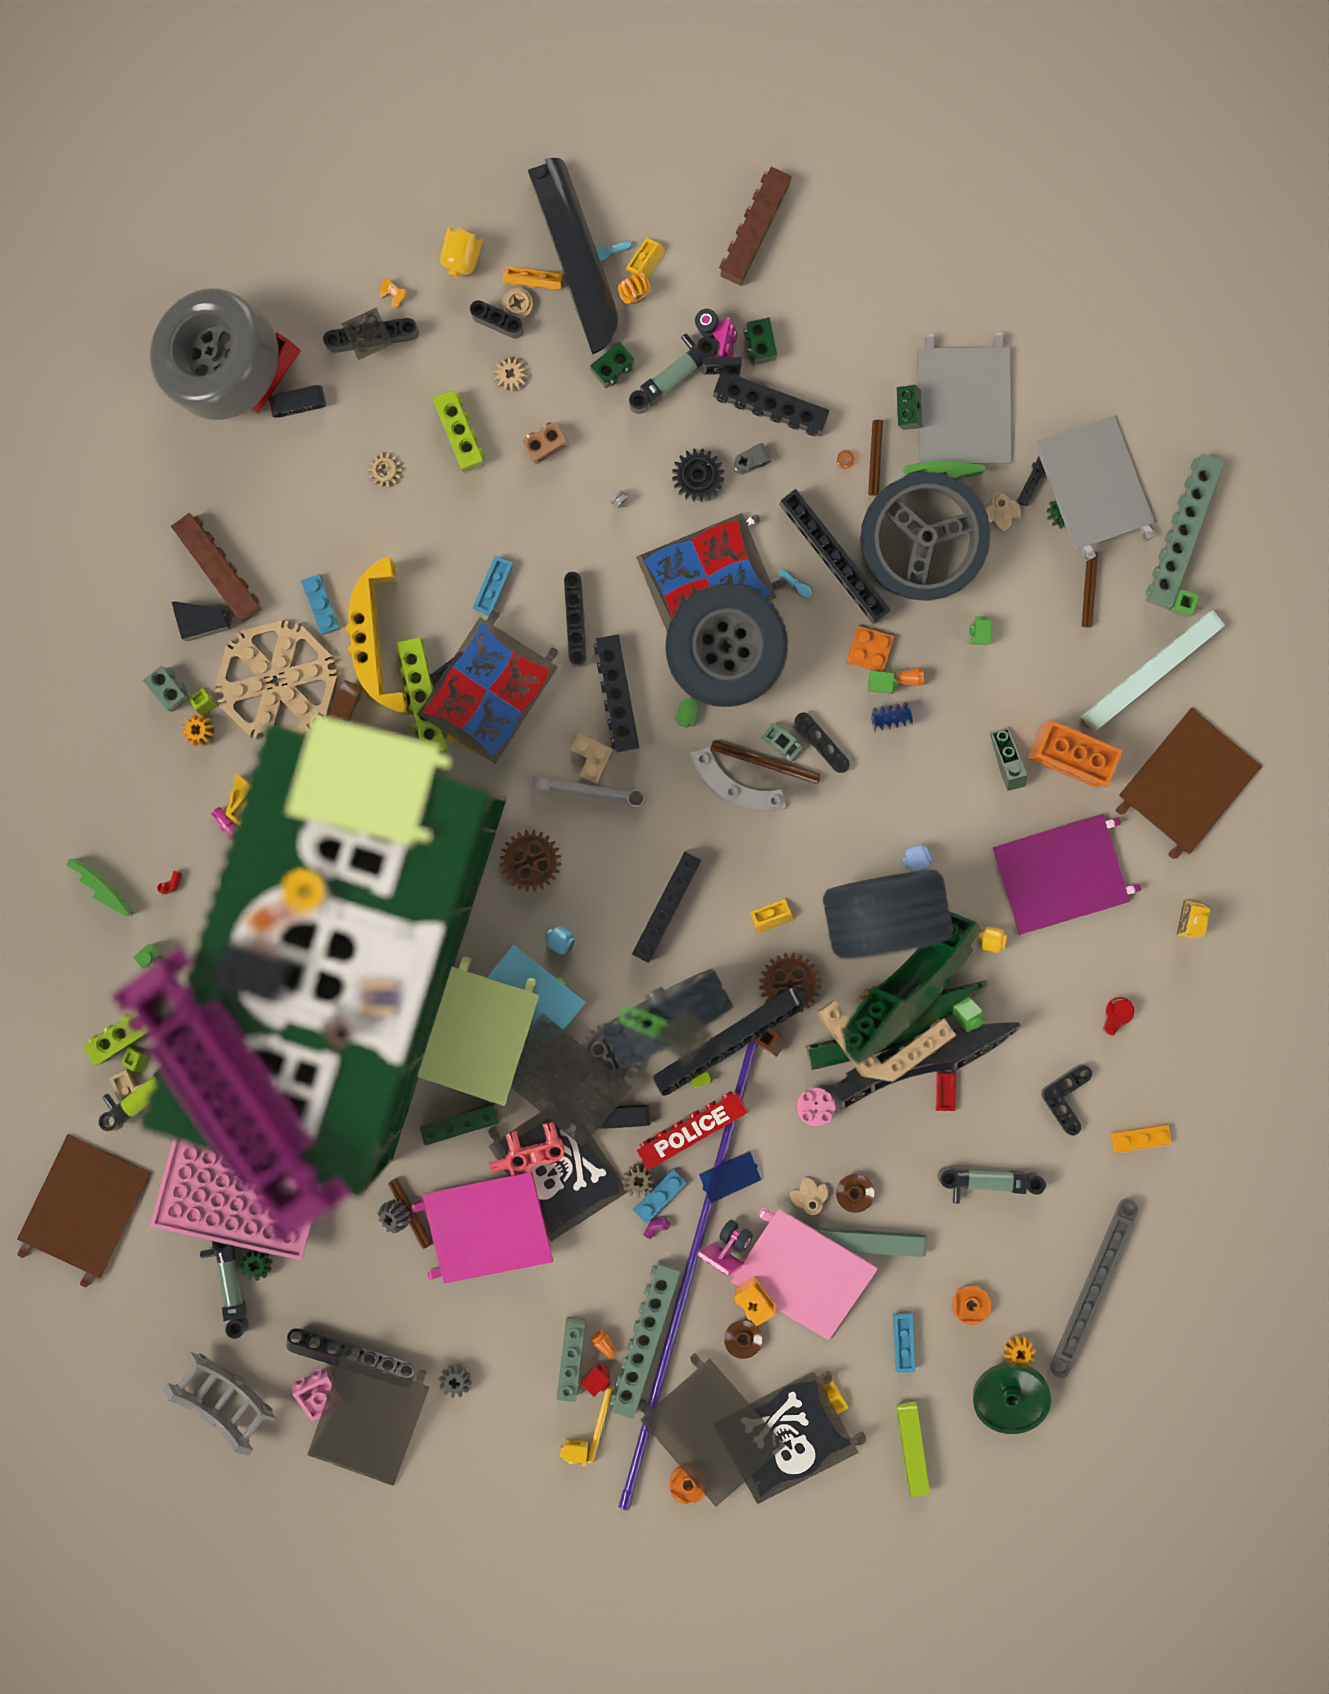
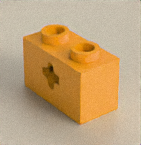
(754, 1301)

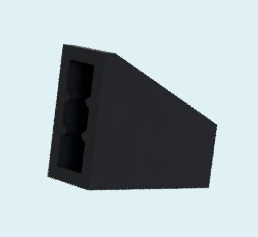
(199, 620)

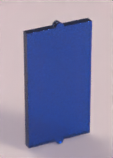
(729, 1177)

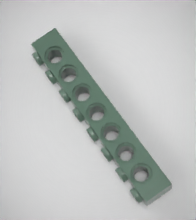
(1211, 469)
(628, 1405)

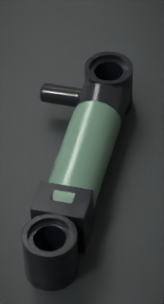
(655, 388)
(1012, 1181)
(234, 1305)

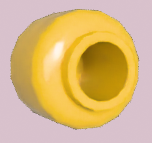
(993, 939)

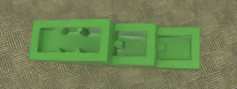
(954, 469)
(103, 890)

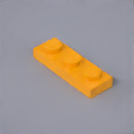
(533, 278)
(1140, 1138)

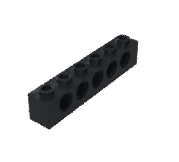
(764, 394)
(613, 645)
(666, 907)

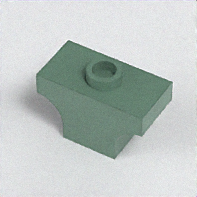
(781, 741)

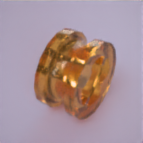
(840, 463)

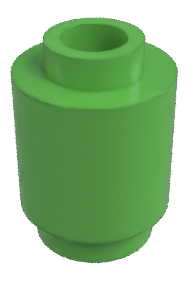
(687, 713)

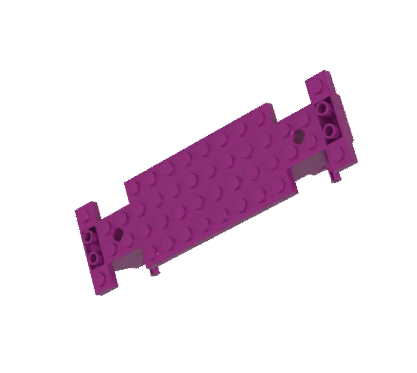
(229, 1095)

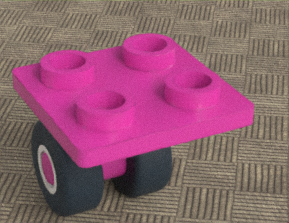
(710, 326)
(722, 1258)

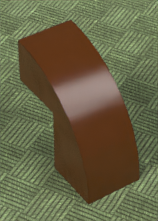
(345, 702)

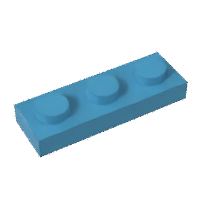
(492, 585)
(320, 604)
(659, 1196)
(903, 1342)

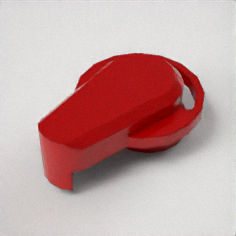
(1117, 1014)

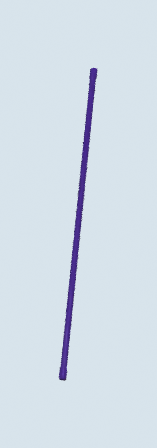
(628, 1491)

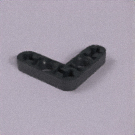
(1060, 1093)

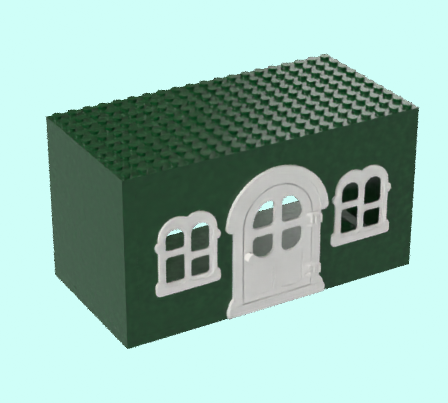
(417, 901)

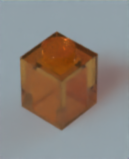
(262, 920)

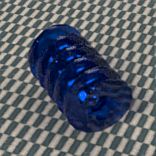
(891, 715)

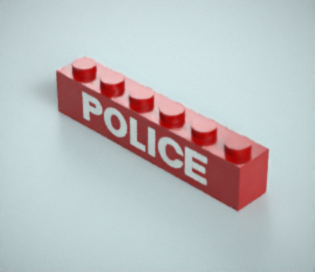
(692, 1130)

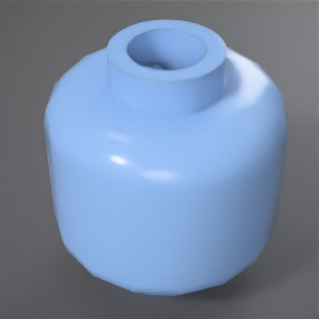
(917, 858)

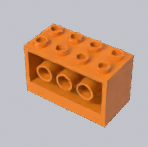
(1074, 754)

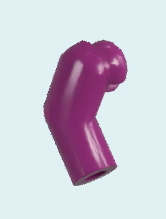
(655, 1225)

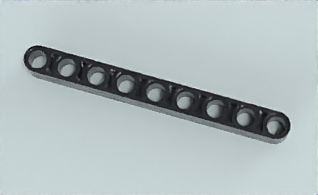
(730, 1041)

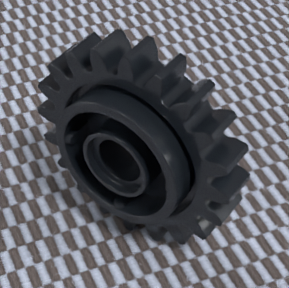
(700, 463)

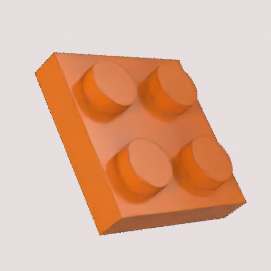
(869, 649)

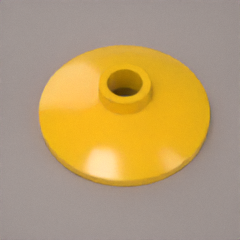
(293, 891)

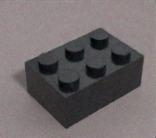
(251, 973)

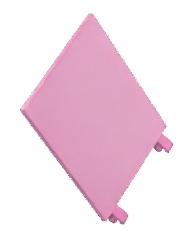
(805, 1272)

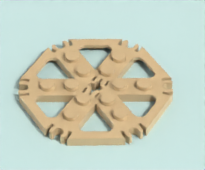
(280, 663)

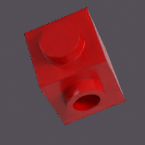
(596, 1379)

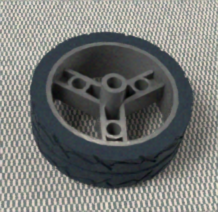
(973, 521)
(699, 994)

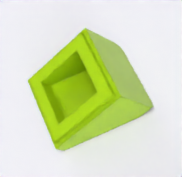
(202, 702)
(135, 1060)
(701, 1080)

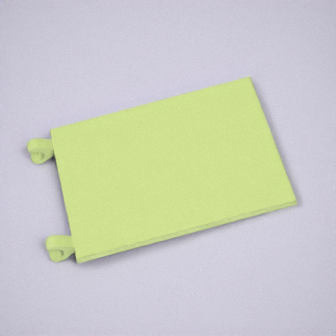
(364, 781)
(478, 1034)

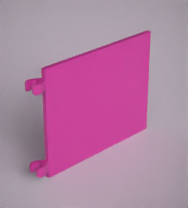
(486, 1228)

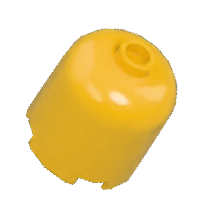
(460, 252)

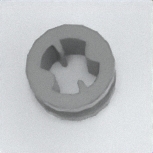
(619, 499)

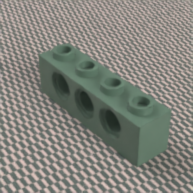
(571, 1359)

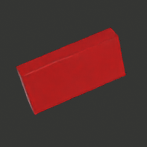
(945, 1091)

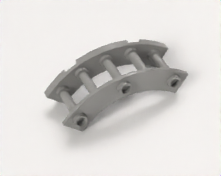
(731, 791)
(212, 1414)

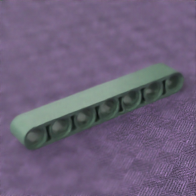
(878, 1242)

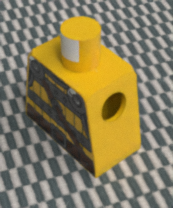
(1193, 920)

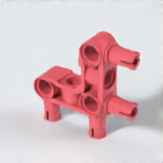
(531, 1155)

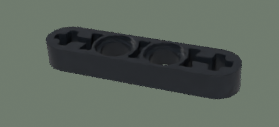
(824, 740)

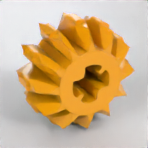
(634, 288)
(191, 730)
(1022, 1345)

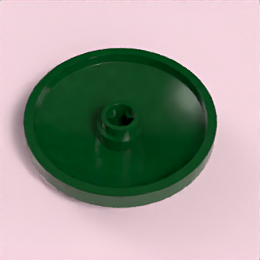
(1011, 1398)

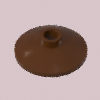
(860, 1201)
(743, 1348)

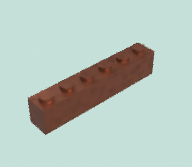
(755, 225)
(216, 567)

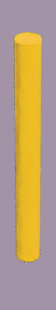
(599, 1425)

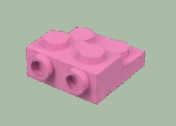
(313, 1392)

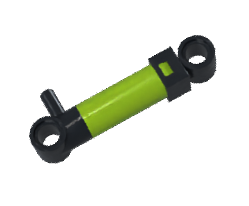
(125, 1109)

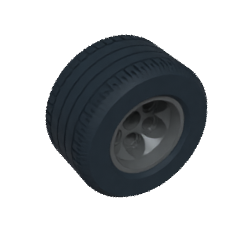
(739, 609)
(887, 914)

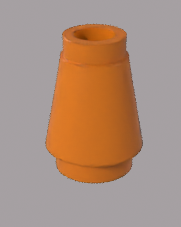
(911, 677)
(603, 1343)

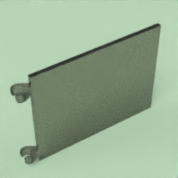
(368, 1419)
(711, 1431)

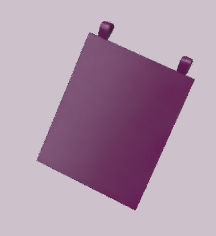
(1062, 874)

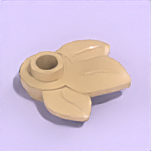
(1002, 514)
(809, 1193)

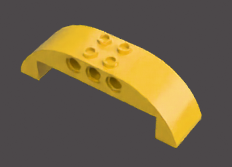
(364, 605)

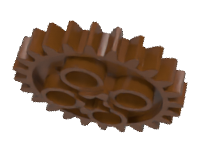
(537, 876)
(788, 965)

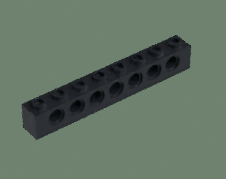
(834, 556)

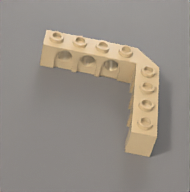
(899, 1063)

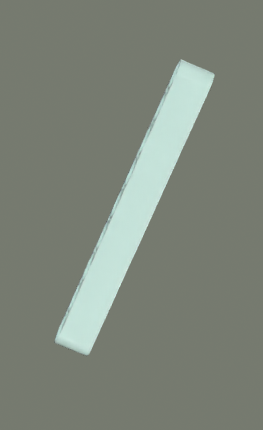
(1152, 671)

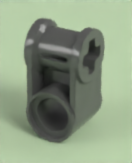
(754, 457)

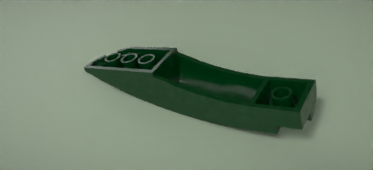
(908, 992)
(830, 1053)

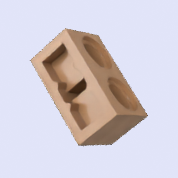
(547, 447)

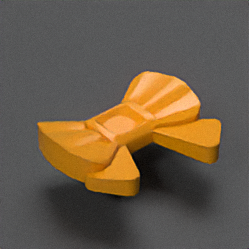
(398, 294)

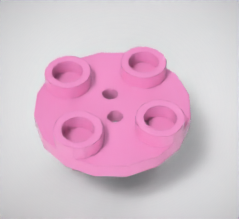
(825, 1106)

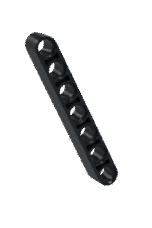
(325, 1344)

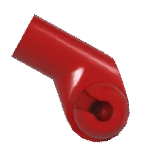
(171, 885)

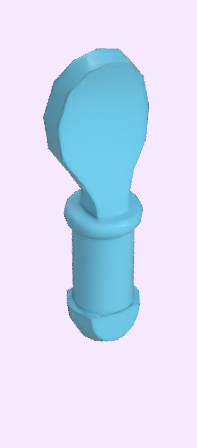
(604, 253)
(803, 589)

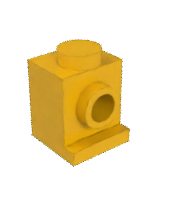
(574, 1451)

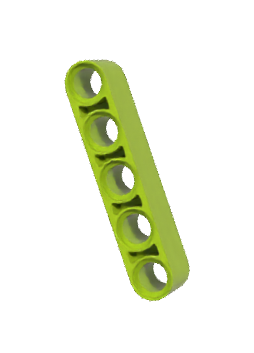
(913, 1449)

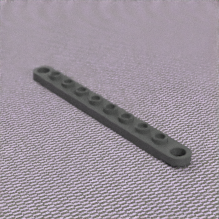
(1094, 1288)

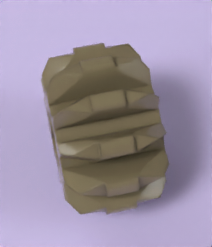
(635, 1187)

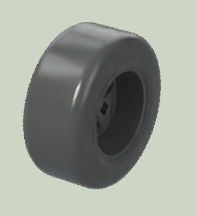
(188, 332)

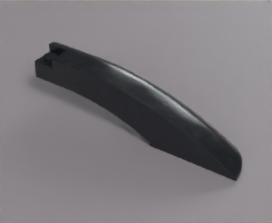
(575, 252)
(952, 1056)

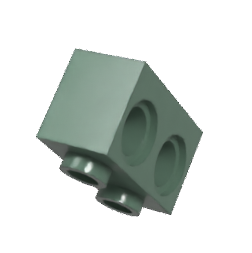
(163, 691)

